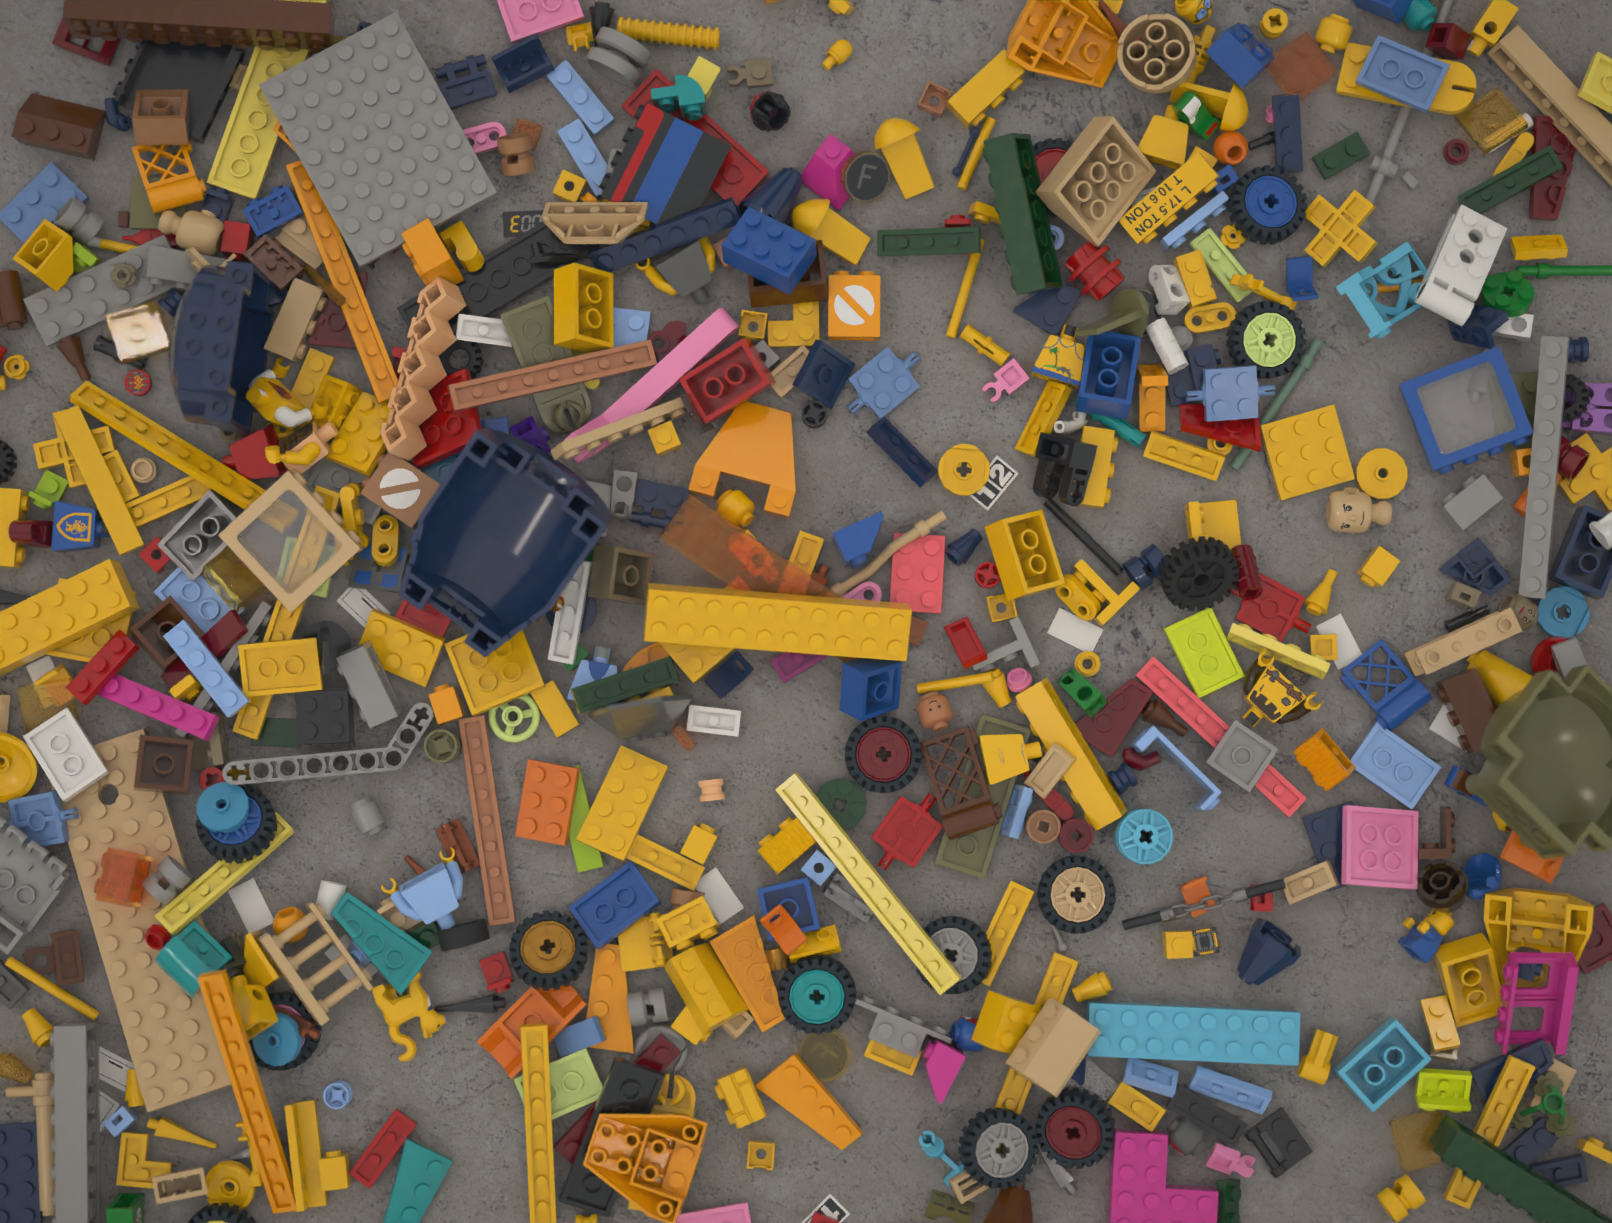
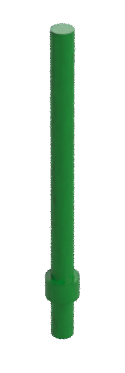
(1543, 270)

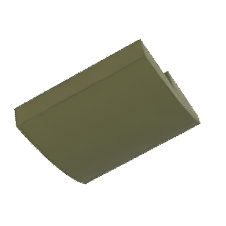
(140, 210)

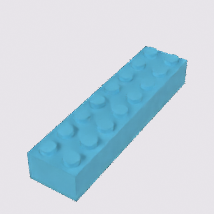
(1195, 1033)

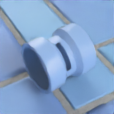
(335, 1098)

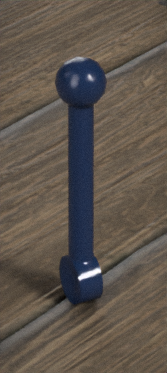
(974, 133)

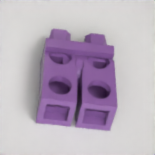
(1593, 420)

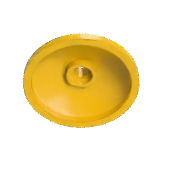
(17, 769)

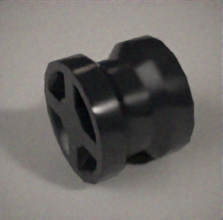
(813, 409)

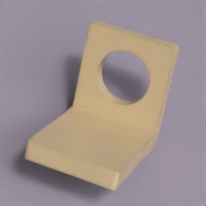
(199, 262)

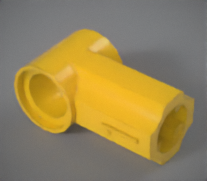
(1315, 1064)

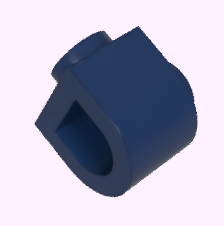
(1528, 970)

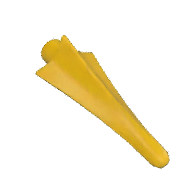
(169, 1129)

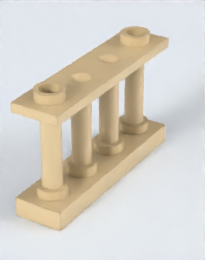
(1462, 642)
(304, 986)

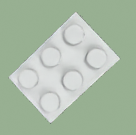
(66, 754)

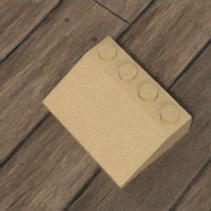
(1096, 179)

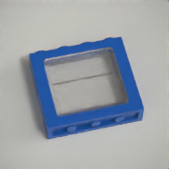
(1466, 410)

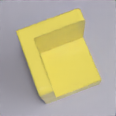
(704, 74)

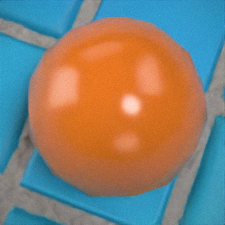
(1230, 148)

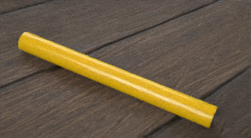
(963, 293)
(52, 988)

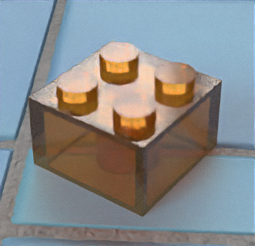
(122, 877)

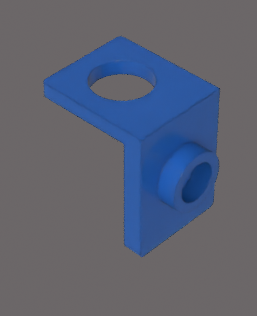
(1300, 278)

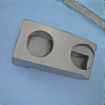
(623, 493)

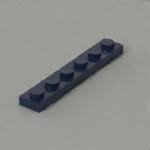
(666, 236)

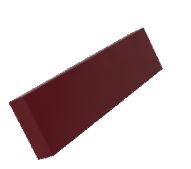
(217, 639)

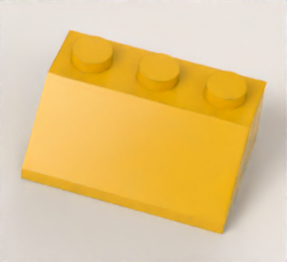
(705, 987)

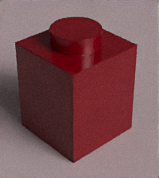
(1448, 41)

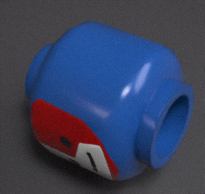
(962, 1033)

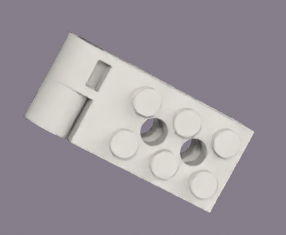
(1460, 265)

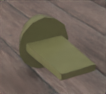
(1128, 315)

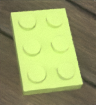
(572, 1083)

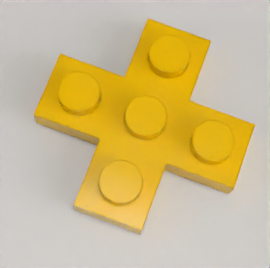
(1340, 228)
(56, 453)
(1594, 476)

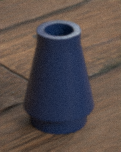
(963, 547)

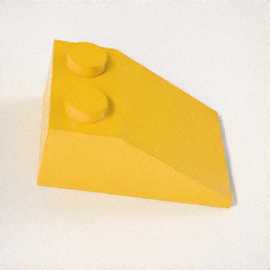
(1469, 978)

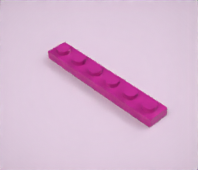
(160, 707)

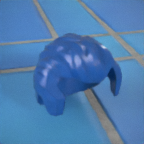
(1483, 875)

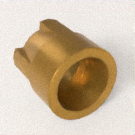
(776, 958)

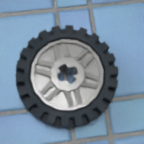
(972, 949)
(985, 1135)

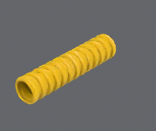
(669, 33)

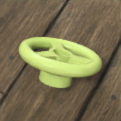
(507, 709)

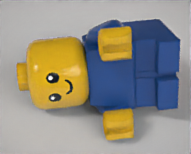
(1426, 937)

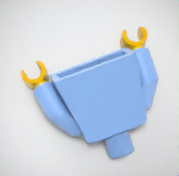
(430, 894)

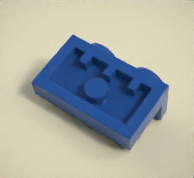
(272, 211)

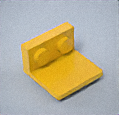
(1213, 520)
(688, 924)

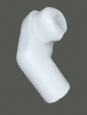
(1068, 427)

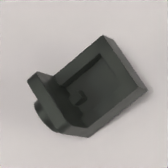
(237, 962)

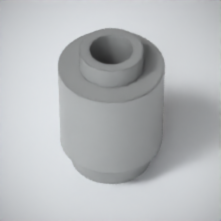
(367, 816)

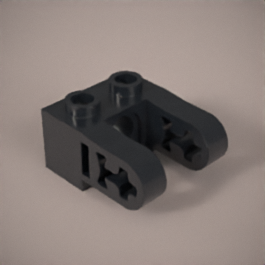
(1055, 454)

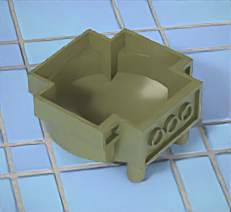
(1552, 763)

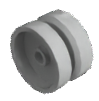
(617, 56)

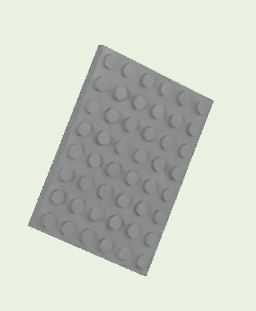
(377, 138)

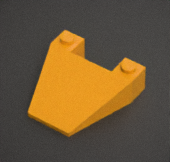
(752, 447)

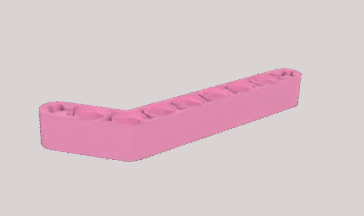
(664, 375)

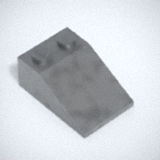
(196, 537)

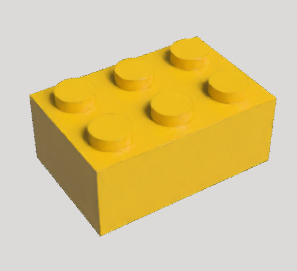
(583, 308)
(1024, 555)

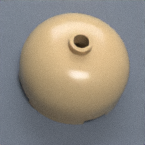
(1164, 39)

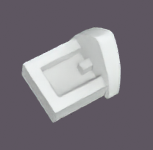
(1603, 530)

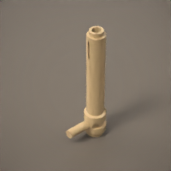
(45, 1132)

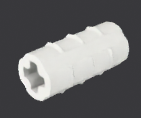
(1166, 346)

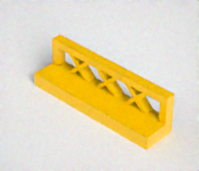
(305, 1153)

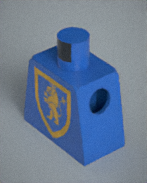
(76, 528)

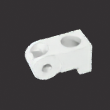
(1169, 289)
(1516, 328)

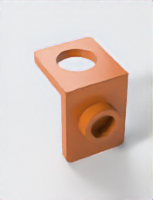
(1194, 891)
(784, 930)

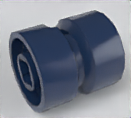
(1151, 559)

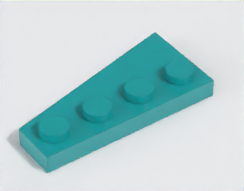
(384, 944)
(416, 1182)

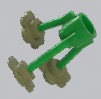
(1551, 1103)

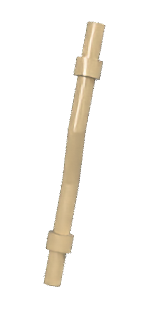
(921, 529)

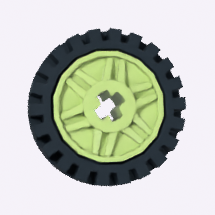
(1284, 340)

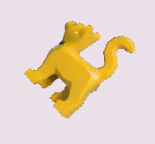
(402, 1009)

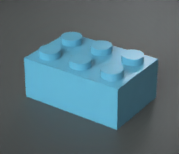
(1381, 1064)

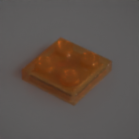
(1301, 66)

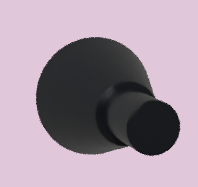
(601, 17)

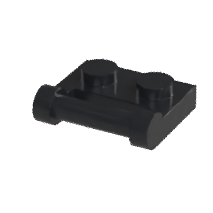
(1285, 1137)

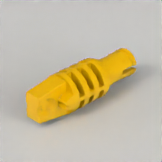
(1202, 44)

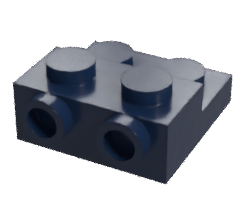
(1191, 376)

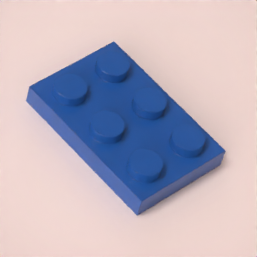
(614, 905)

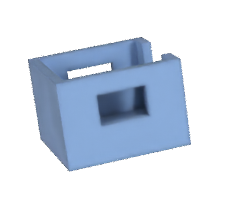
(808, 868)
(116, 1126)

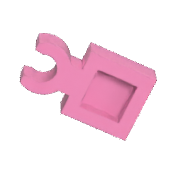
(1009, 378)

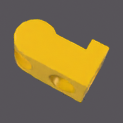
(467, 252)

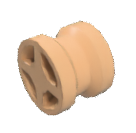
(711, 790)

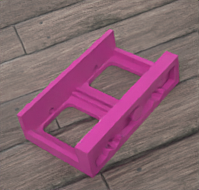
(1554, 998)

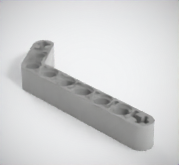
(327, 757)

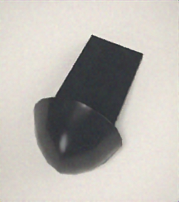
(332, 642)

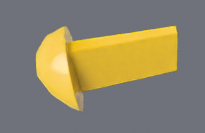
(1228, 106)
(904, 155)
(836, 233)

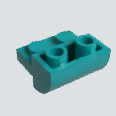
(684, 95)
(191, 955)

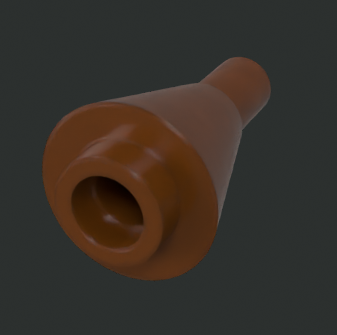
(73, 352)
(1158, 715)

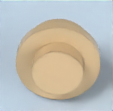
(143, 470)

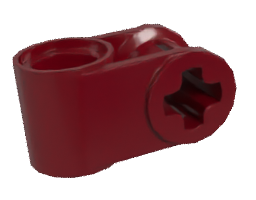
(31, 532)

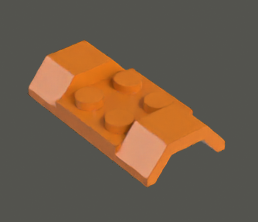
(533, 1007)

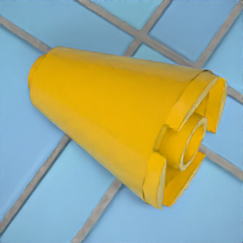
(1498, 676)

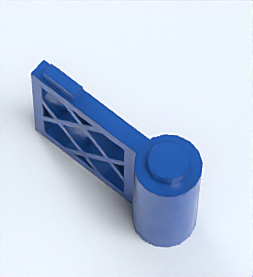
(1401, 701)

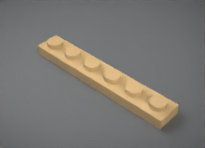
(614, 431)

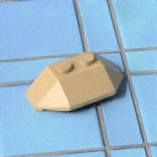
(594, 221)

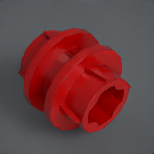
(1094, 271)

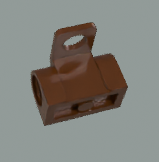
(62, 957)

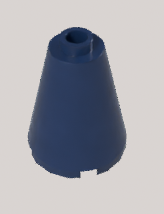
(775, 196)

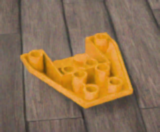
(648, 1159)

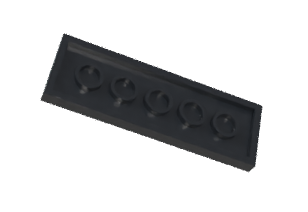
(627, 1090)

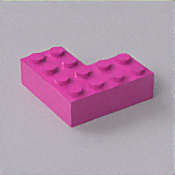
(1140, 1188)

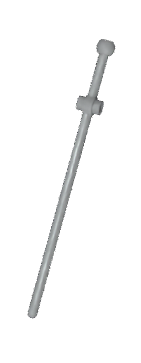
(1383, 165)

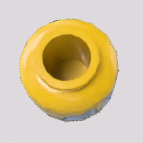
(1194, 11)

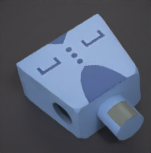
(594, 670)

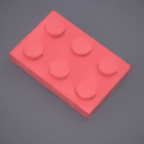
(919, 573)

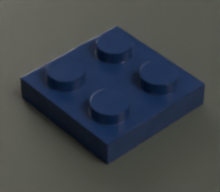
(823, 374)

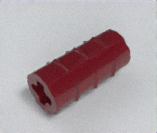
(1249, 580)

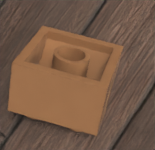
(161, 117)

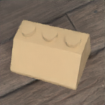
(1053, 1047)

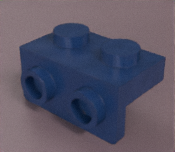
(522, 63)
(1479, 326)

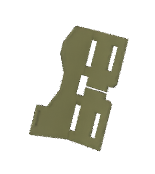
(935, 1210)

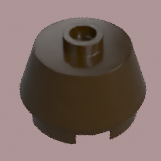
(1442, 886)

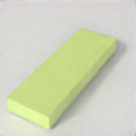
(1220, 262)

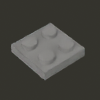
(1241, 756)

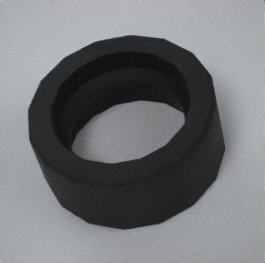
(463, 935)

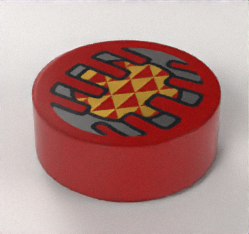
(138, 383)

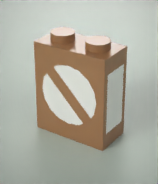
(399, 488)

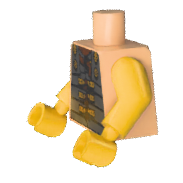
(301, 447)

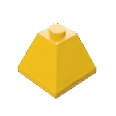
(259, 966)

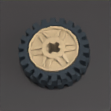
(1062, 909)

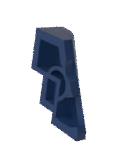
(1477, 568)

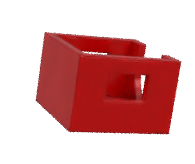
(146, 555)
(1266, 902)

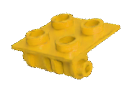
(644, 945)

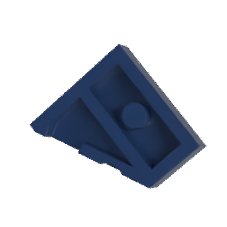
(1049, 308)

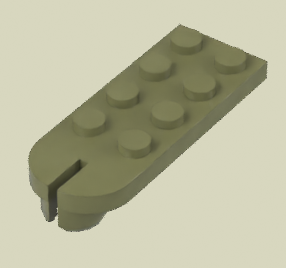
(532, 339)

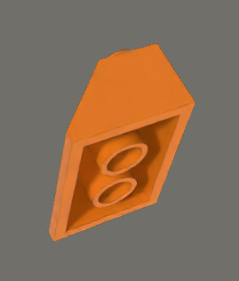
(1529, 861)

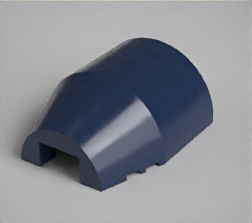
(501, 538)

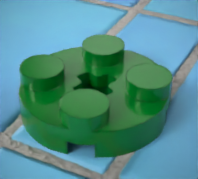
(1512, 283)

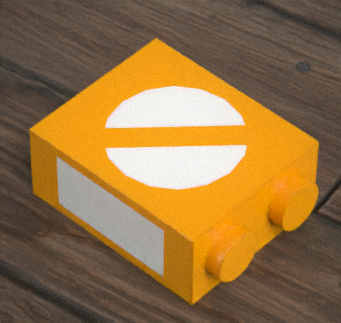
(854, 306)

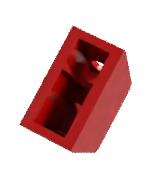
(249, 455)

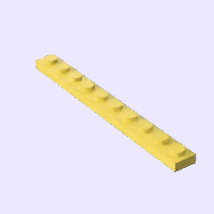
(868, 883)

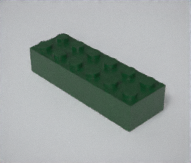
(1022, 213)

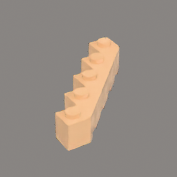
(421, 368)

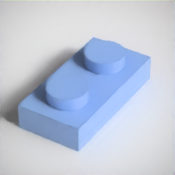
(1016, 810)
(1150, 1077)

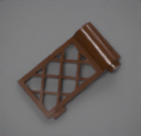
(12, 305)
(970, 815)

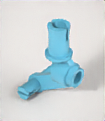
(934, 1148)

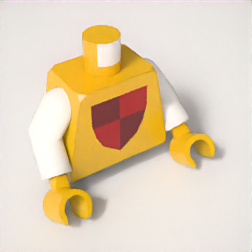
(277, 402)

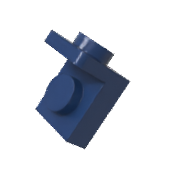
(218, 202)

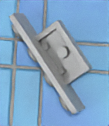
(898, 1031)

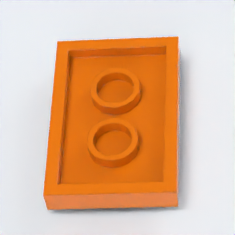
(547, 802)

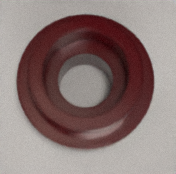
(1457, 144)

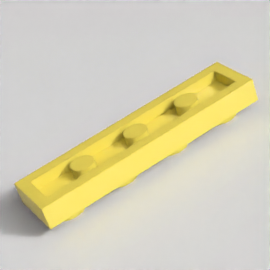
(1286, 654)

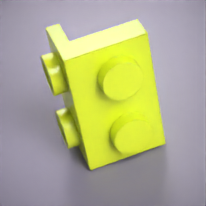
(1443, 1090)

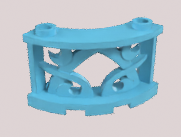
(1370, 310)

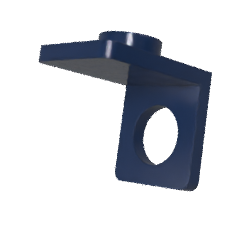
(728, 675)

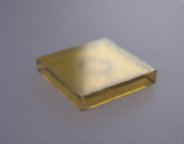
(1491, 121)
(137, 332)
(45, 701)
(1412, 1138)

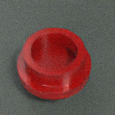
(157, 937)

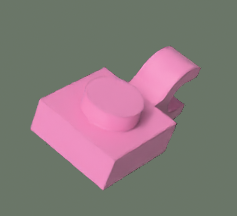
(1228, 1160)

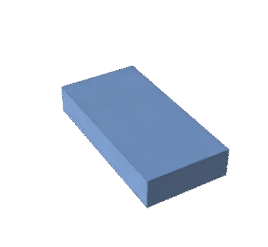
(579, 1036)

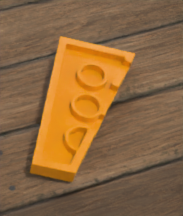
(747, 966)
(610, 1001)
(808, 1099)

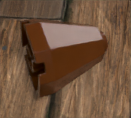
(1011, 1206)

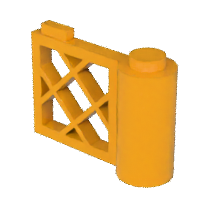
(171, 191)

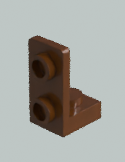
(1448, 844)

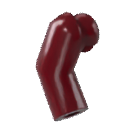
(1139, 761)

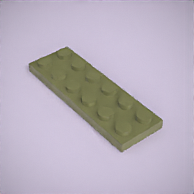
(974, 851)

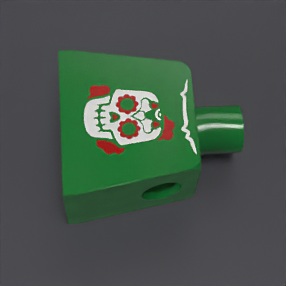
(126, 1208)

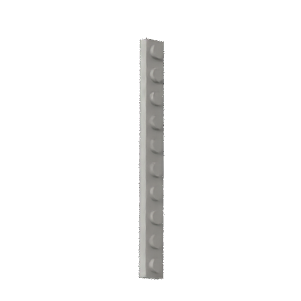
(1544, 466)

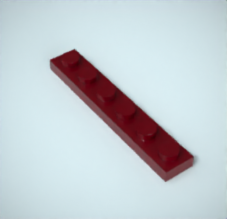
(655, 1056)

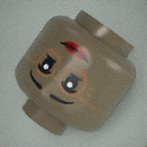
(1523, 608)

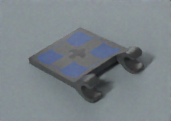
(371, 576)

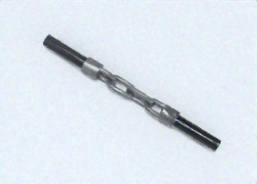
(1238, 895)

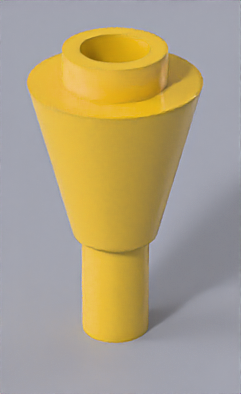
(1318, 601)

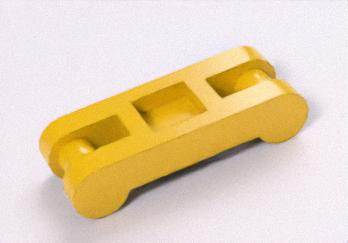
(352, 515)

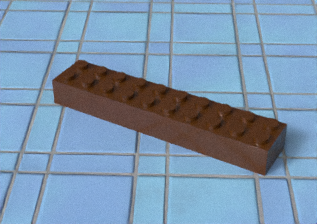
(213, 22)

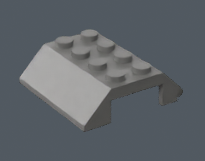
(27, 885)

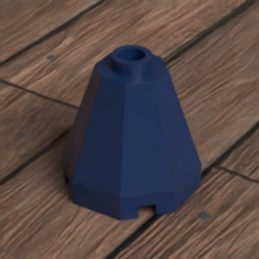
(1266, 953)

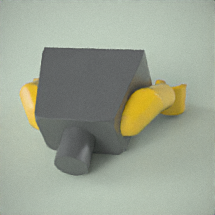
(683, 270)

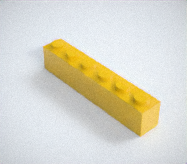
(1085, 776)

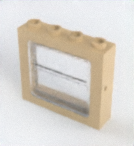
(291, 540)

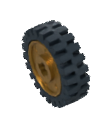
(553, 969)

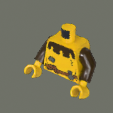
(1273, 695)

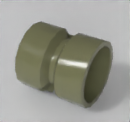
(442, 746)

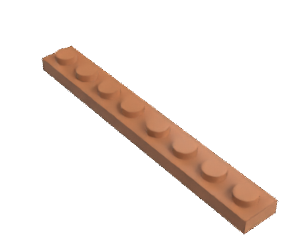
(552, 375)
(487, 820)

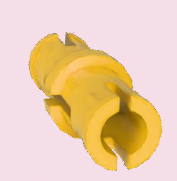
(985, 345)

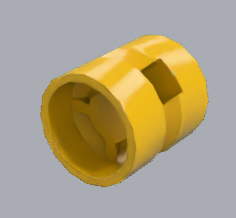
(1400, 1198)

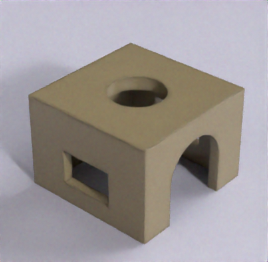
(1458, 589)

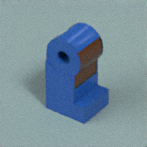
(1456, 782)

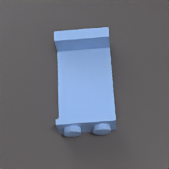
(1151, 734)

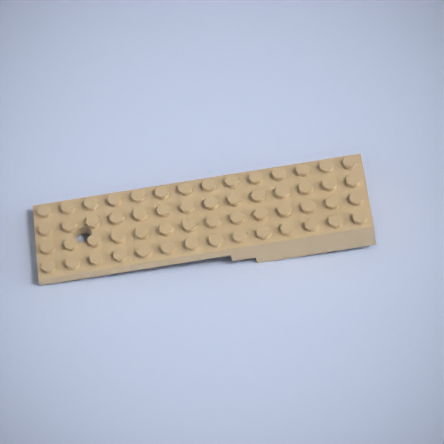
(163, 1026)

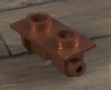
(454, 835)

